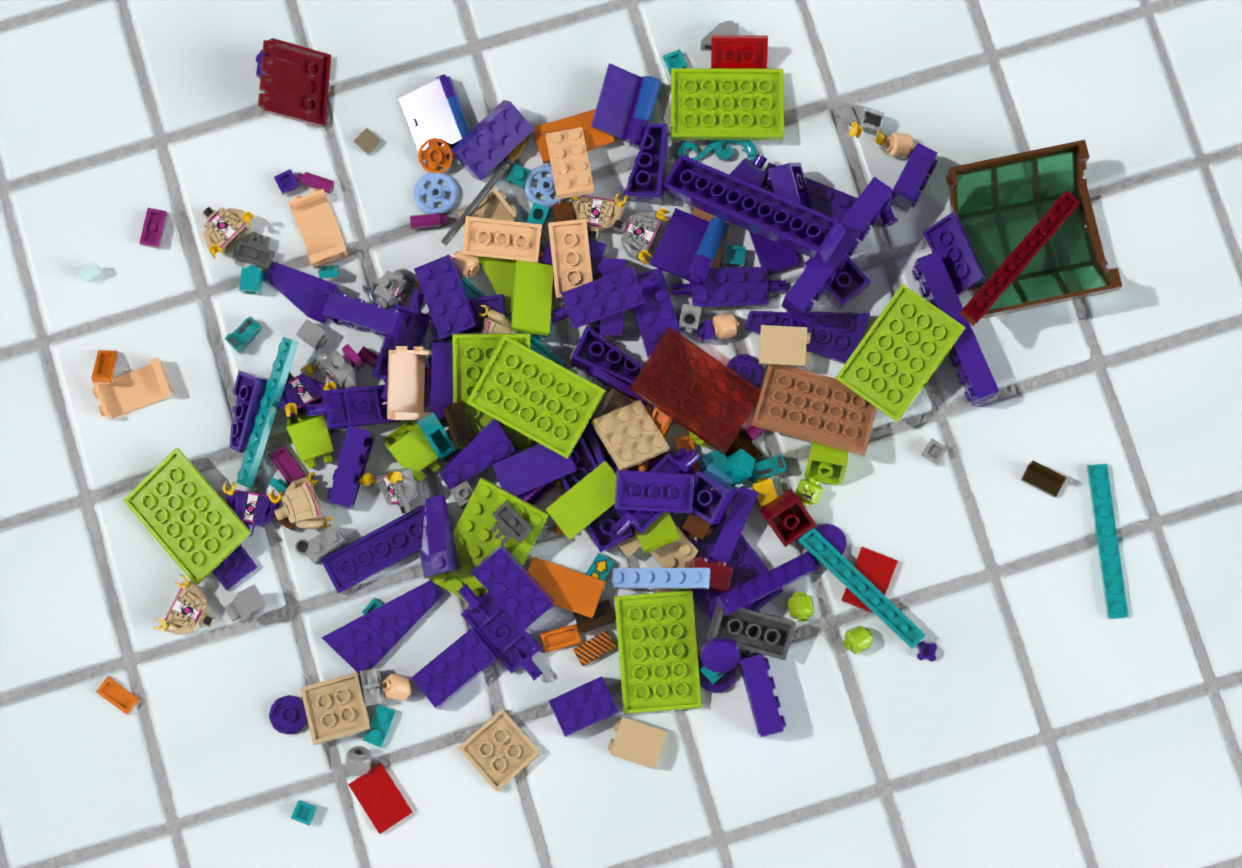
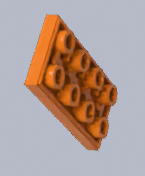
(592, 136)
(567, 587)

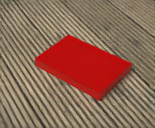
(739, 51)
(876, 569)
(380, 798)

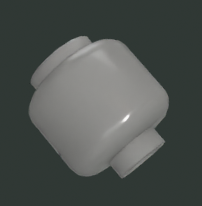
(358, 761)

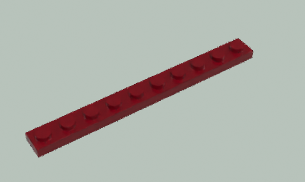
(1019, 258)

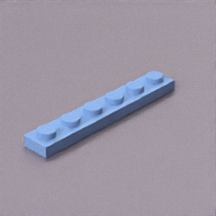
(661, 578)

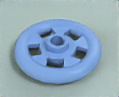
(531, 192)
(447, 204)

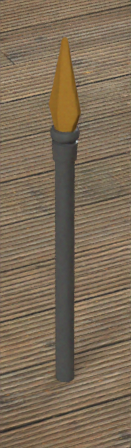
(503, 168)

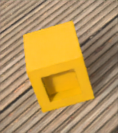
(766, 491)

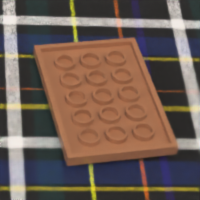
(814, 409)

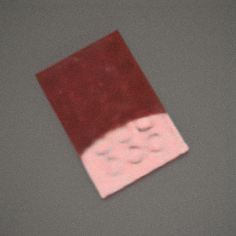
(695, 390)

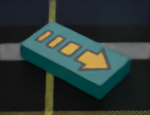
(600, 567)

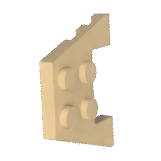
(668, 556)

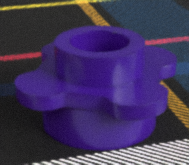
(927, 646)

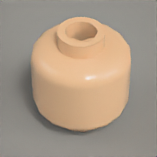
(900, 145)
(466, 264)
(725, 325)
(397, 687)

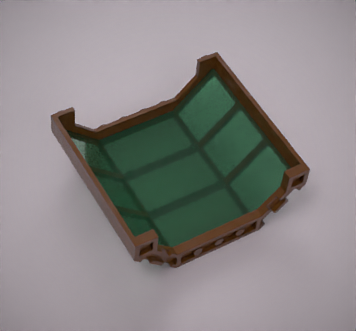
(1006, 198)

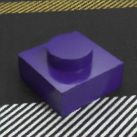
(286, 181)
(705, 331)

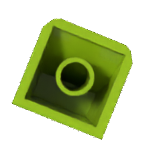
(311, 438)
(412, 449)
(826, 464)

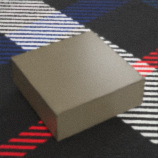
(367, 141)

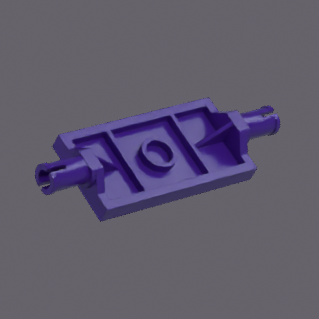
(732, 288)
(603, 297)
(410, 335)
(352, 407)
(643, 519)
(500, 632)

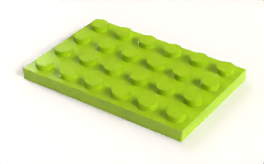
(727, 104)
(900, 353)
(470, 359)
(536, 396)
(187, 516)
(475, 540)
(658, 651)

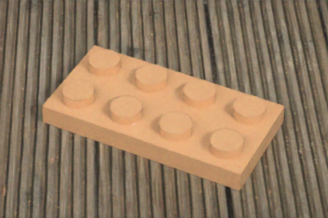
(569, 163)
(501, 239)
(570, 254)

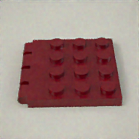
(294, 82)

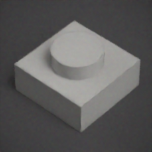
(934, 451)

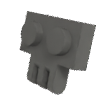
(255, 252)
(510, 523)

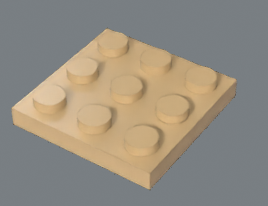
(630, 435)
(335, 708)
(499, 750)

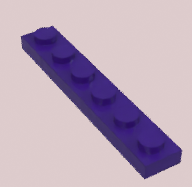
(767, 583)

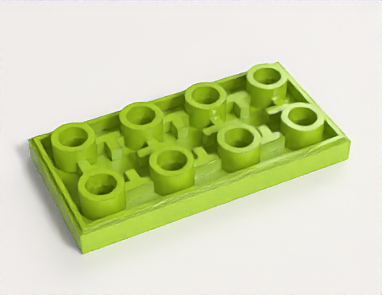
(501, 276)
(532, 298)
(585, 501)
(658, 534)

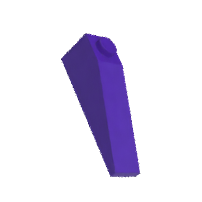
(302, 289)
(249, 392)
(438, 544)

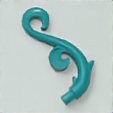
(716, 145)

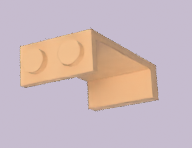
(318, 227)
(406, 383)
(133, 390)

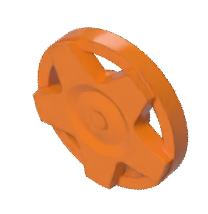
(435, 155)

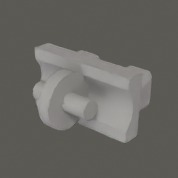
(372, 686)

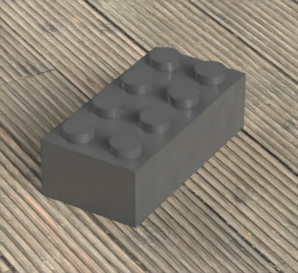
(754, 631)

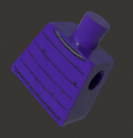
(752, 171)

